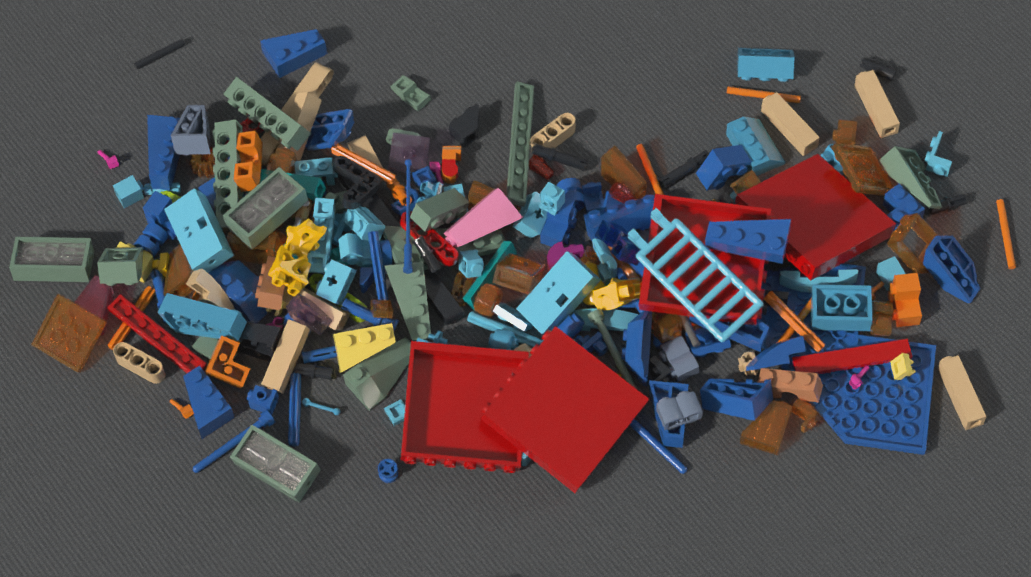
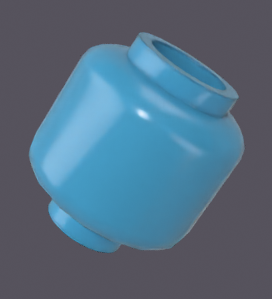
(503, 340)

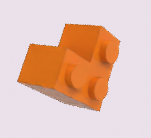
(905, 299)
(222, 365)

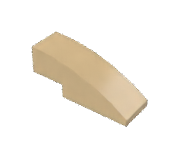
(209, 289)

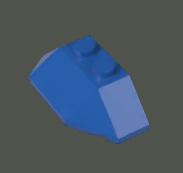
(330, 129)
(952, 267)
(240, 287)
(638, 346)

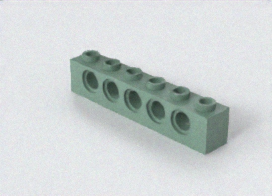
(267, 114)
(225, 131)

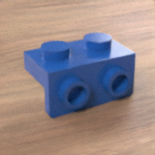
(708, 342)

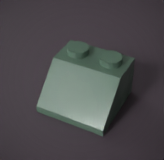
(120, 266)

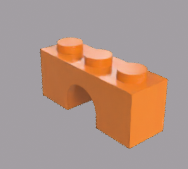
(249, 170)

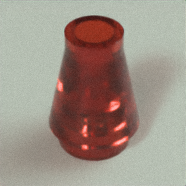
(540, 167)
(621, 192)

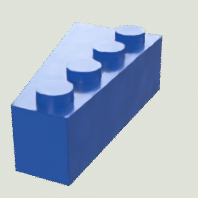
(161, 151)
(629, 215)
(750, 238)
(748, 335)

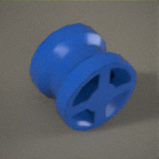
(388, 466)

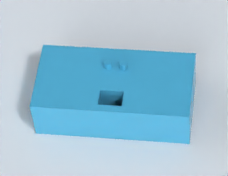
(199, 231)
(558, 293)

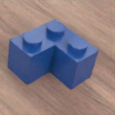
(722, 164)
(901, 203)
(156, 214)
(558, 226)

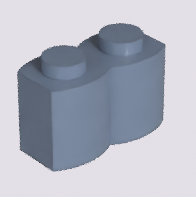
(679, 359)
(679, 410)

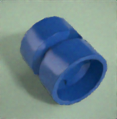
(573, 191)
(152, 238)

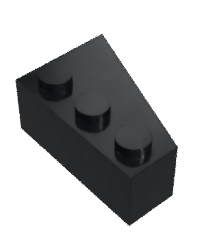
(259, 340)

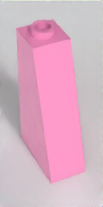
(485, 217)

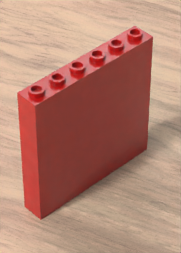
(825, 213)
(696, 217)
(445, 404)
(564, 408)

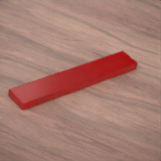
(155, 334)
(851, 357)

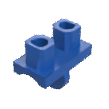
(593, 344)

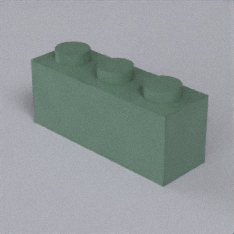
(439, 209)

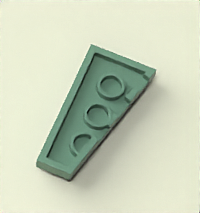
(411, 297)

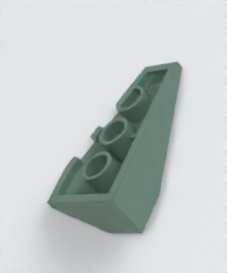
(908, 170)
(377, 374)

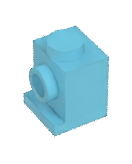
(552, 198)
(474, 263)

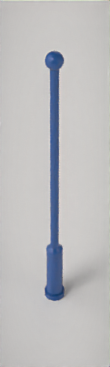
(408, 247)

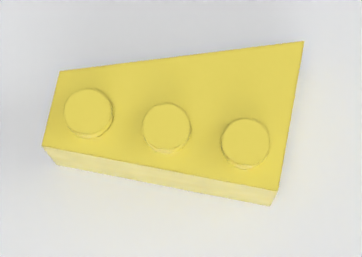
(361, 343)

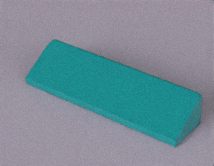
(488, 272)

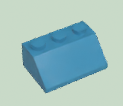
(765, 64)
(756, 143)
(841, 307)

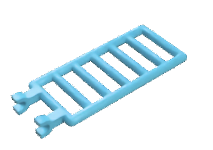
(682, 295)

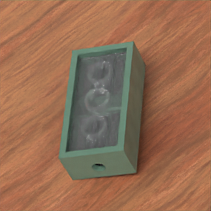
(265, 208)
(52, 259)
(275, 463)

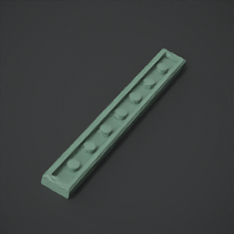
(520, 144)

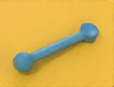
(306, 402)

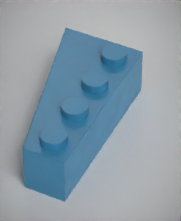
(200, 318)

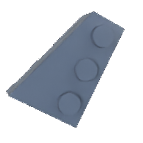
(192, 132)

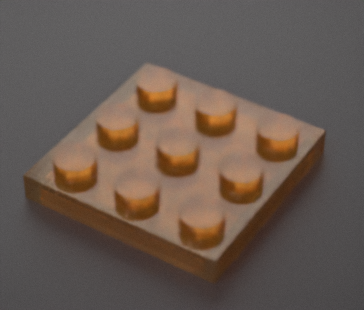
(862, 169)
(69, 333)

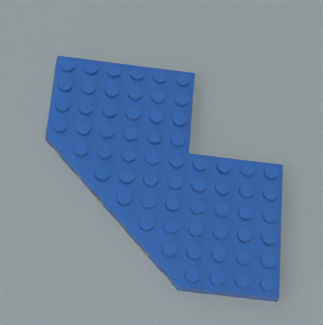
(882, 410)

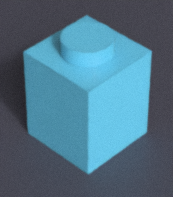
(129, 191)
(887, 270)

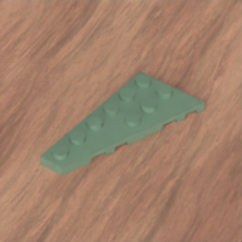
(397, 237)

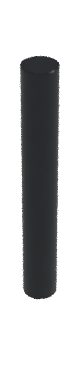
(158, 54)

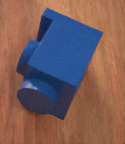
(268, 402)

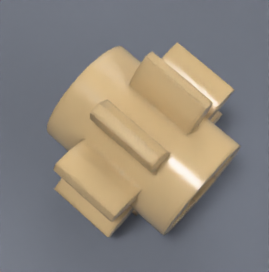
(745, 359)

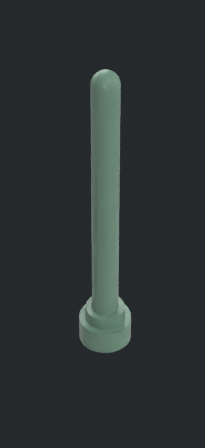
(596, 318)

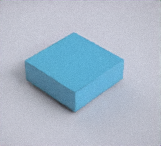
(396, 412)

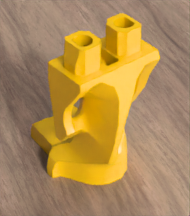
(298, 244)
(614, 294)

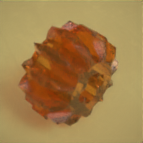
(203, 164)
(487, 299)

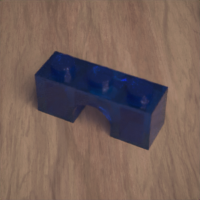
(617, 238)

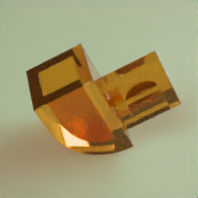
(881, 318)

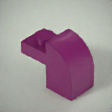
(558, 251)

